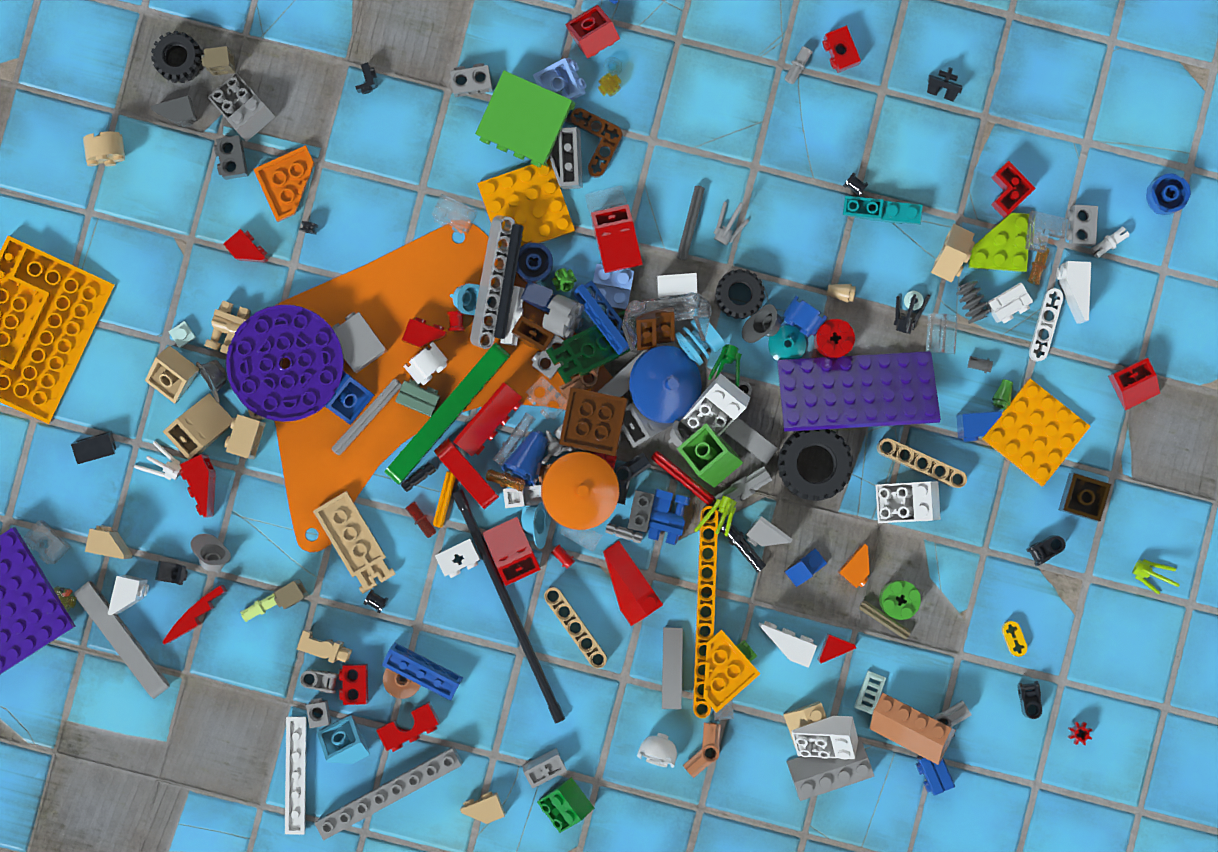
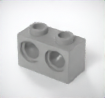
(471, 86)
(1088, 226)
(552, 370)

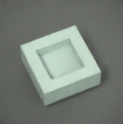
(182, 334)

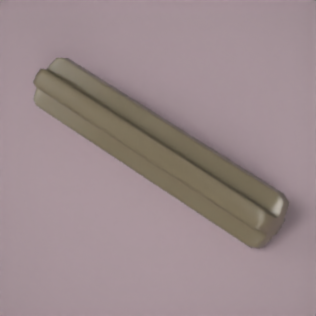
(884, 619)

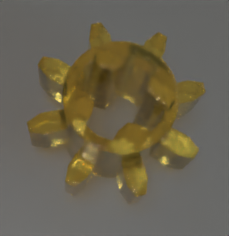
(609, 84)

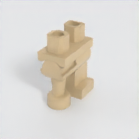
(225, 323)
(323, 649)

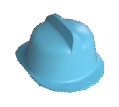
(466, 298)
(534, 523)

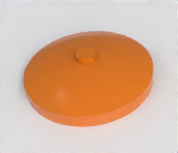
(580, 490)

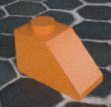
(857, 567)

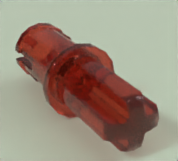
(421, 520)

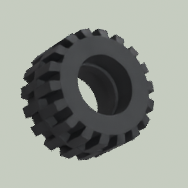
(169, 43)
(746, 278)

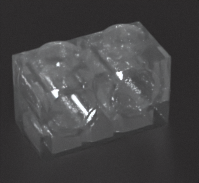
(551, 394)

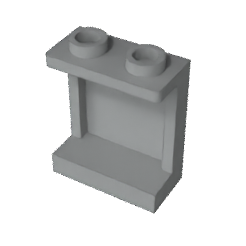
(358, 342)

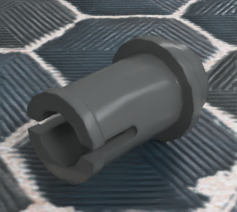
(980, 364)

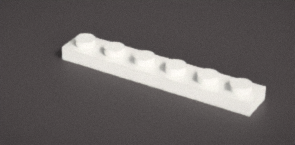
(295, 775)

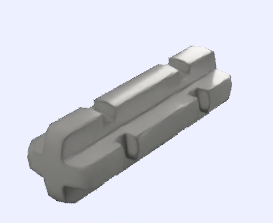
(624, 533)

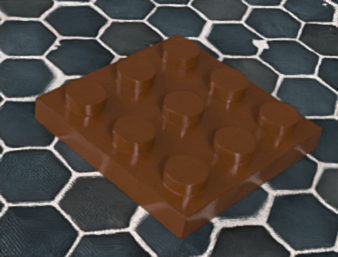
(593, 421)

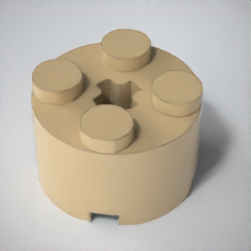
(104, 148)

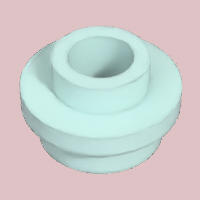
(919, 299)

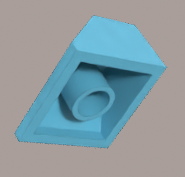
(343, 742)

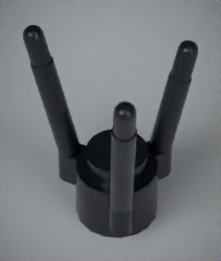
(906, 324)

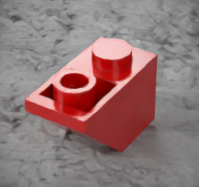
(243, 248)
(421, 334)

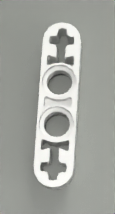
(1044, 324)

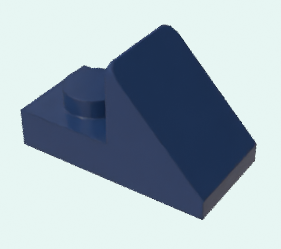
(538, 296)

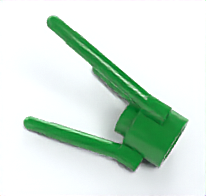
(728, 355)

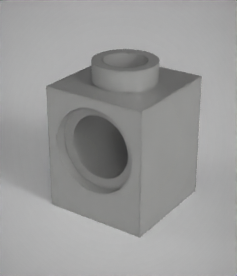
(318, 721)

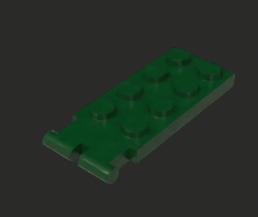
(584, 352)

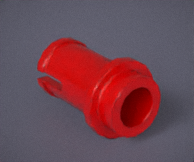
(563, 556)

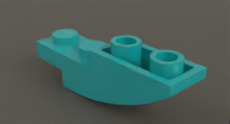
(882, 210)

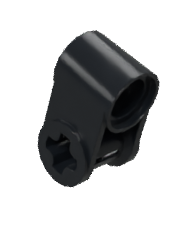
(1045, 550)
(1029, 698)

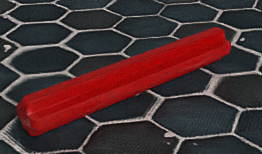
(682, 477)

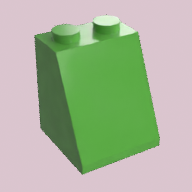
(709, 455)

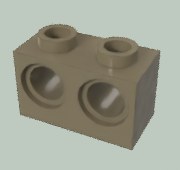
(219, 61)
(290, 594)

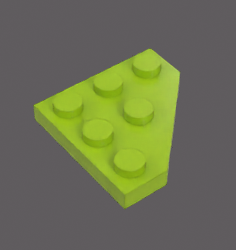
(1003, 246)

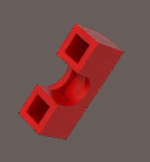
(424, 720)

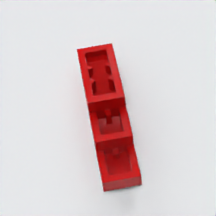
(190, 617)

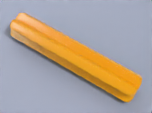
(444, 500)

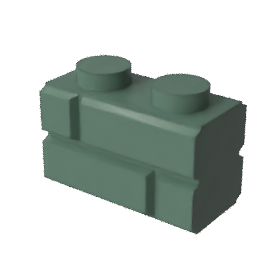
(418, 398)

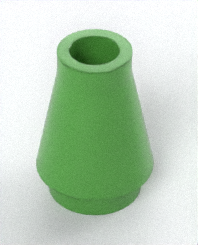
(1002, 397)

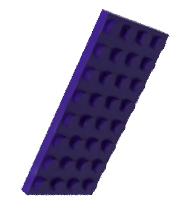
(858, 391)

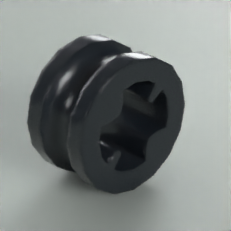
(308, 227)

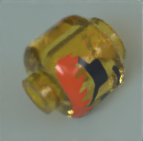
(66, 597)

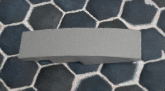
(672, 668)

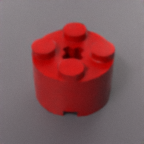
(842, 330)

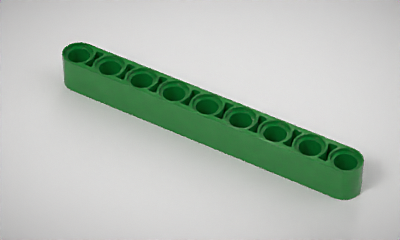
(447, 413)

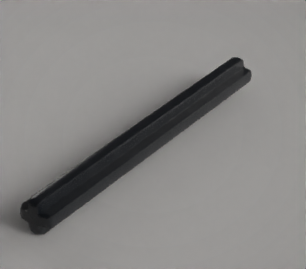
(508, 281)

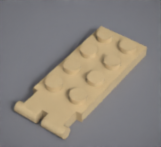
(353, 541)

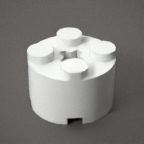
(426, 363)

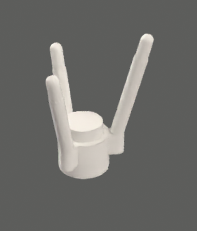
(170, 468)

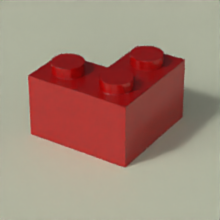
(1015, 189)

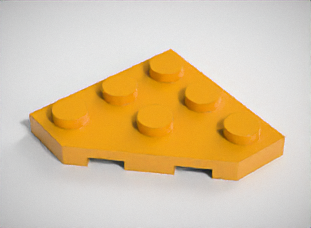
(725, 671)

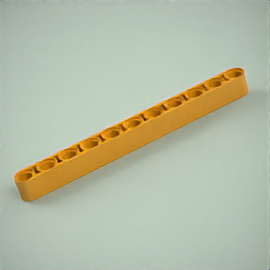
(701, 602)

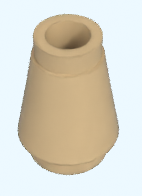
(843, 292)

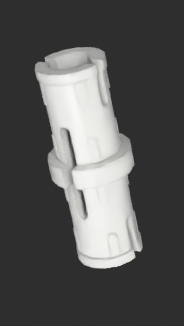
(1110, 242)

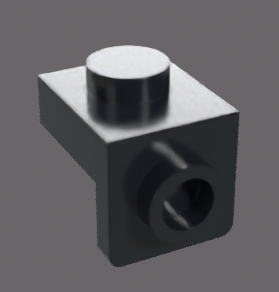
(369, 75)
(171, 572)

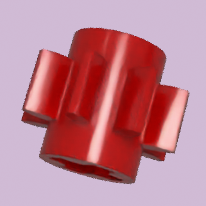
(1075, 730)

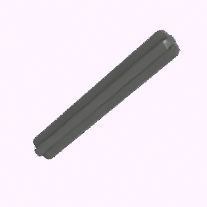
(690, 223)

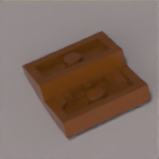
(655, 328)

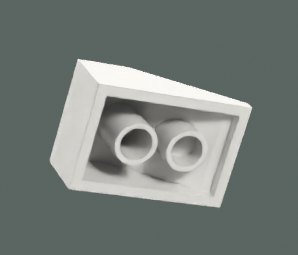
(1075, 284)

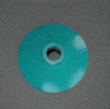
(780, 351)

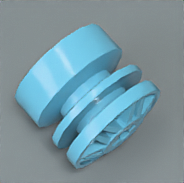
(694, 346)

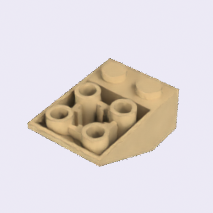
(198, 427)

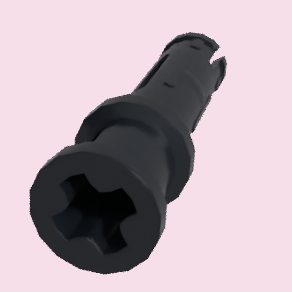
(736, 538)

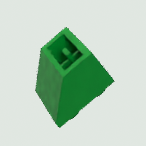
(565, 805)

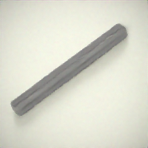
(367, 417)

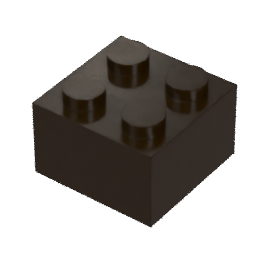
(1084, 497)

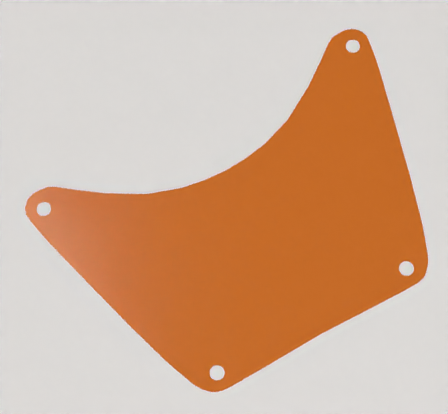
(387, 294)

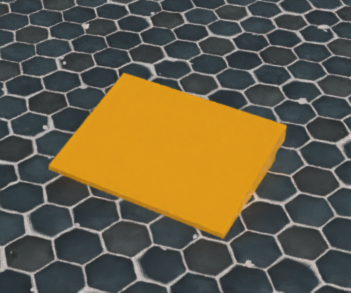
(44, 325)

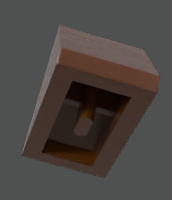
(532, 334)

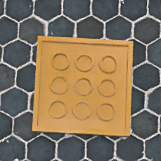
(531, 200)
(1036, 432)

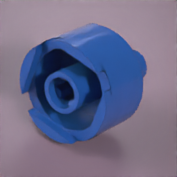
(1172, 184)
(804, 316)

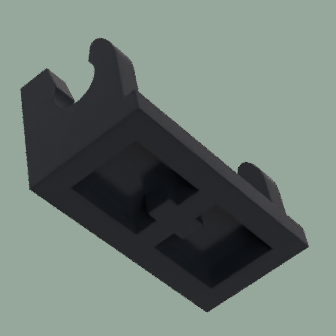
(94, 447)

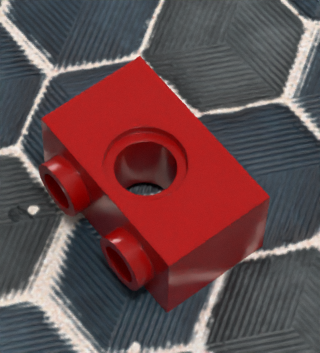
(842, 38)

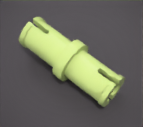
(258, 608)

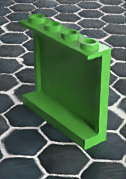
(524, 119)

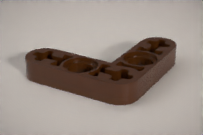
(612, 144)

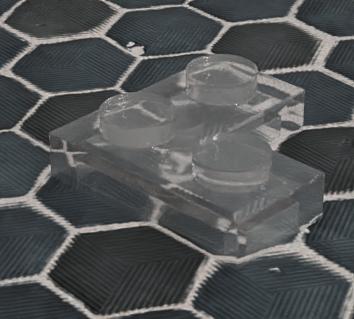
(1040, 227)

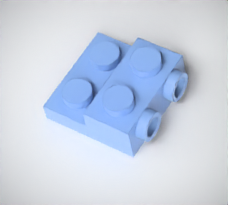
(562, 79)
(614, 285)

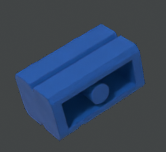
(937, 776)

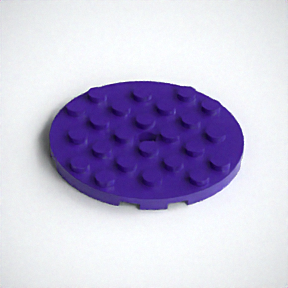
(256, 357)

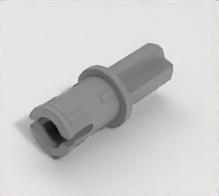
(798, 65)

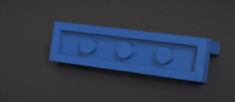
(598, 316)
(422, 671)

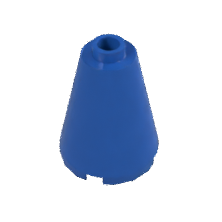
(527, 458)

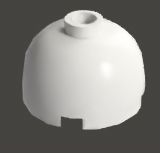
(658, 750)

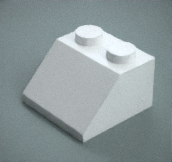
(676, 284)
(127, 592)

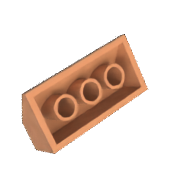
(911, 728)

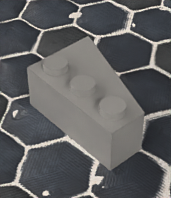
(567, 158)

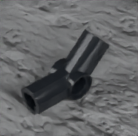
(634, 467)

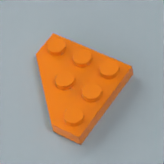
(285, 181)

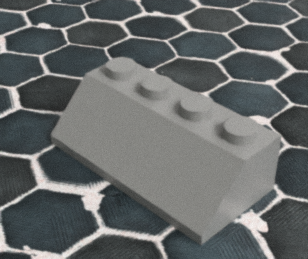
(821, 775)

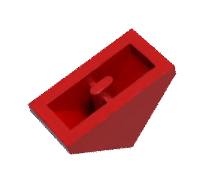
(833, 648)

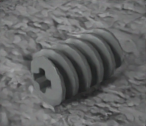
(972, 301)

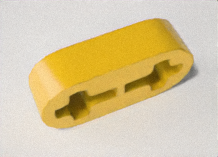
(1018, 637)

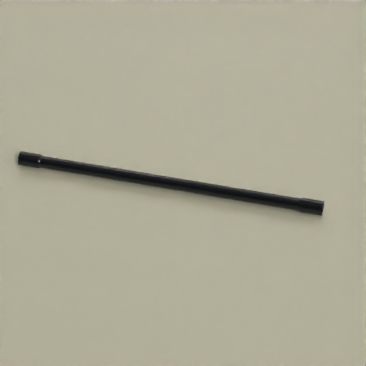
(553, 705)

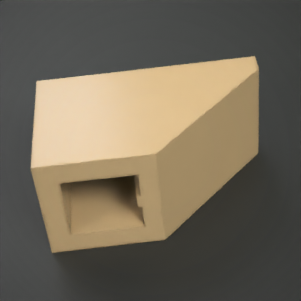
(485, 809)

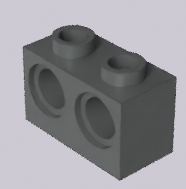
(235, 156)
(640, 511)

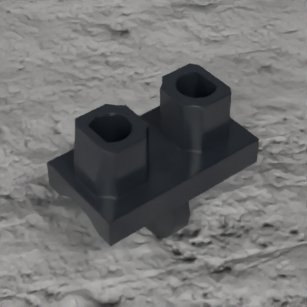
(935, 83)

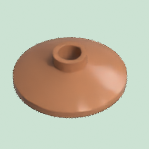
(396, 687)

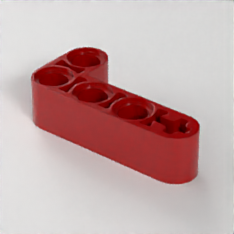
(466, 473)

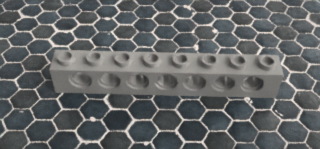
(388, 793)

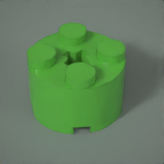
(889, 603)

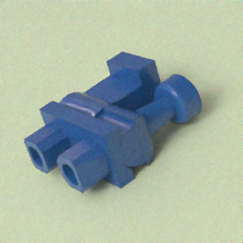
(664, 520)

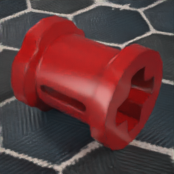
(455, 321)

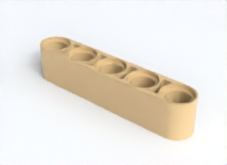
(931, 463)
(579, 636)

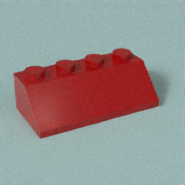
(487, 420)

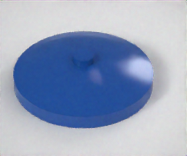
(664, 384)

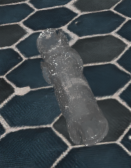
(513, 440)

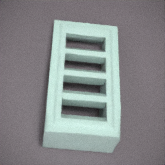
(863, 690)

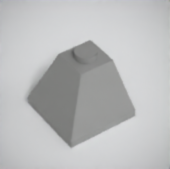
(766, 534)

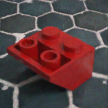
(1135, 383)

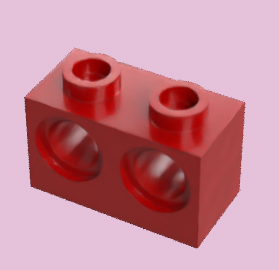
(359, 684)

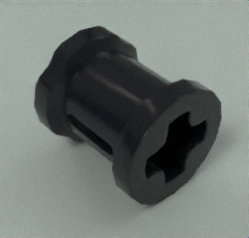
(855, 184)
(375, 601)

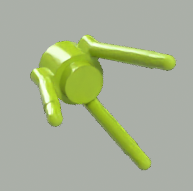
(727, 507)
(1143, 569)

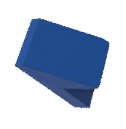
(805, 567)

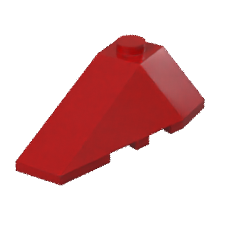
(631, 588)

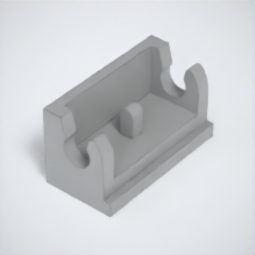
(544, 768)

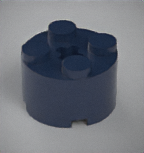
(544, 265)

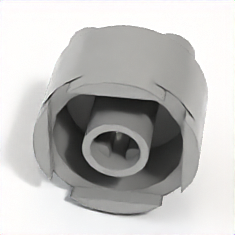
(563, 316)

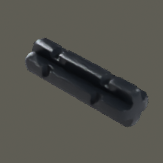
(418, 477)

